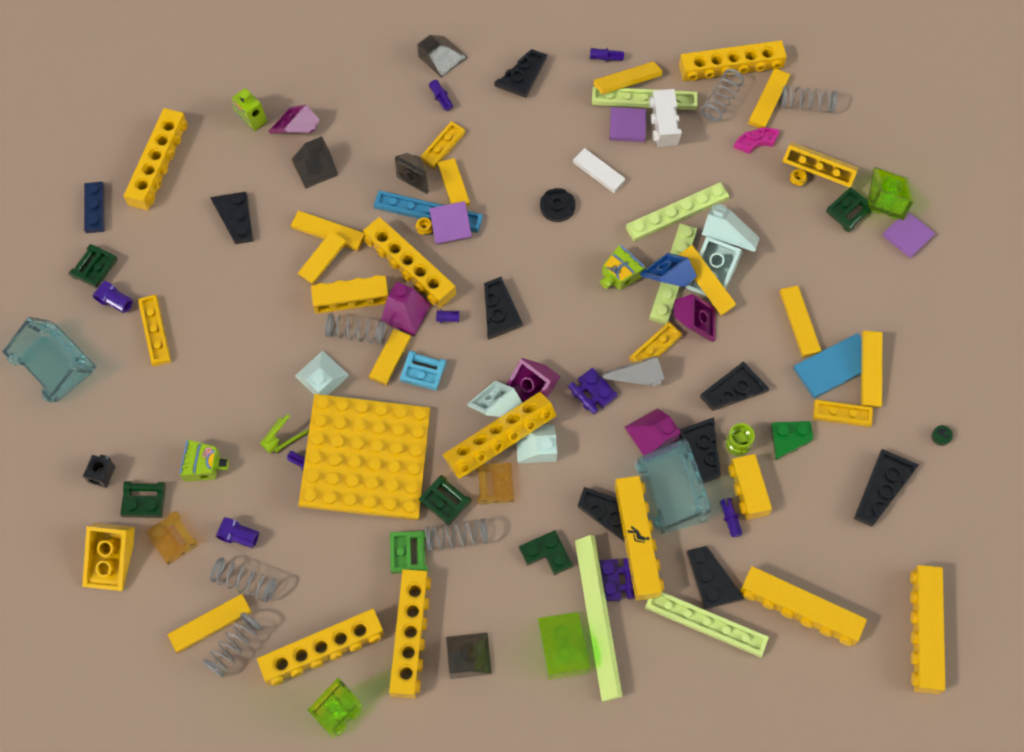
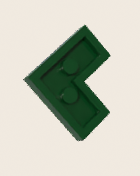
(548, 547)

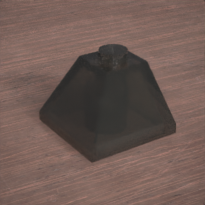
(440, 54)
(314, 163)
(412, 171)
(468, 655)

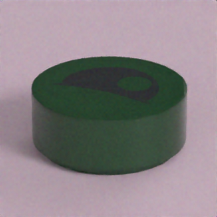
(942, 435)

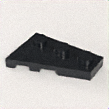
(523, 75)
(236, 216)
(500, 309)
(734, 387)
(704, 448)
(602, 509)
(711, 579)

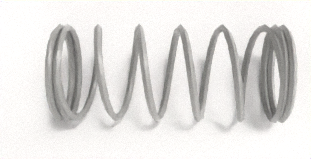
(832, 102)
(714, 107)
(380, 331)
(483, 531)
(268, 588)
(213, 666)

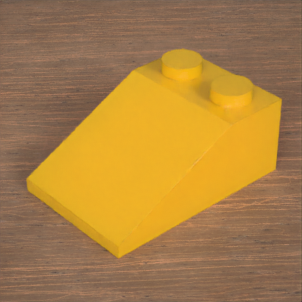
(107, 555)

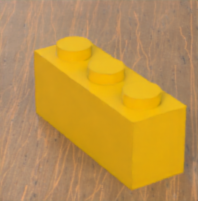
(749, 487)

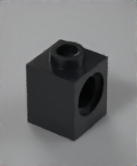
(99, 478)

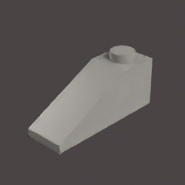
(640, 372)

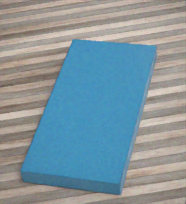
(831, 367)

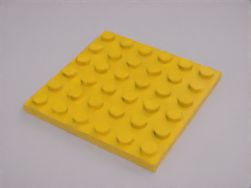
(365, 457)

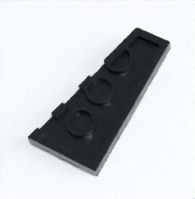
(884, 483)

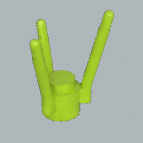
(270, 441)

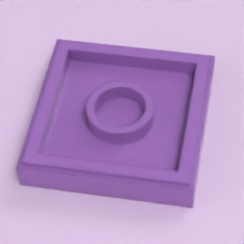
(627, 124)
(450, 223)
(908, 235)

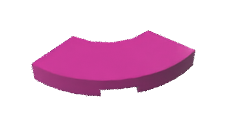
(761, 137)

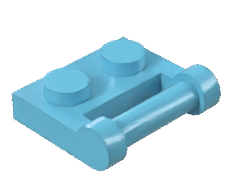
(421, 375)

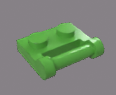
(401, 551)

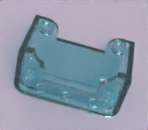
(49, 357)
(675, 487)

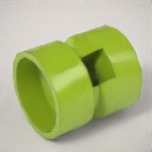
(740, 439)

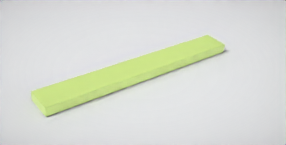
(598, 619)

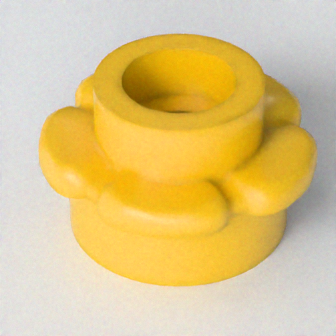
(798, 173)
(423, 222)

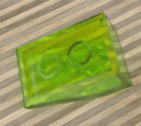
(889, 194)
(563, 646)
(335, 708)

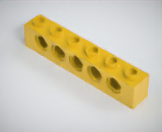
(740, 58)
(167, 132)
(419, 265)
(499, 435)
(269, 662)
(409, 687)

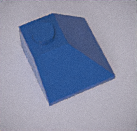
(671, 270)

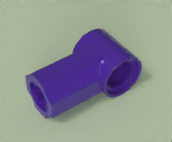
(110, 295)
(232, 531)

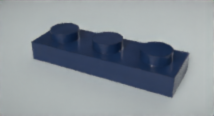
(94, 207)

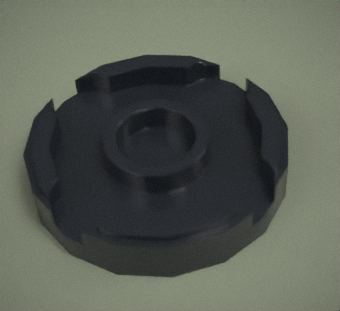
(557, 205)

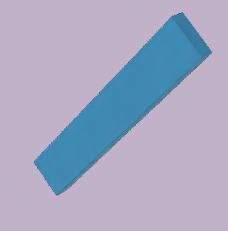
(416, 208)

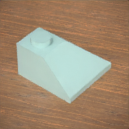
(322, 375)
(495, 400)
(538, 446)

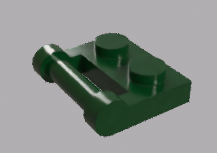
(845, 205)
(97, 268)
(143, 505)
(442, 505)

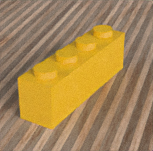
(820, 164)
(349, 294)

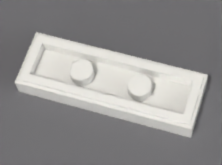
(599, 170)

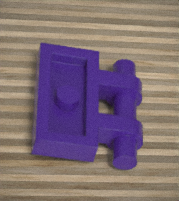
(596, 387)
(610, 577)

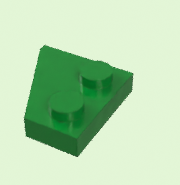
(790, 436)

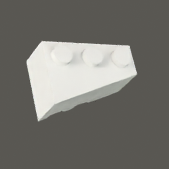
(665, 118)

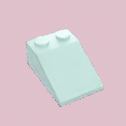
(727, 227)
(721, 260)

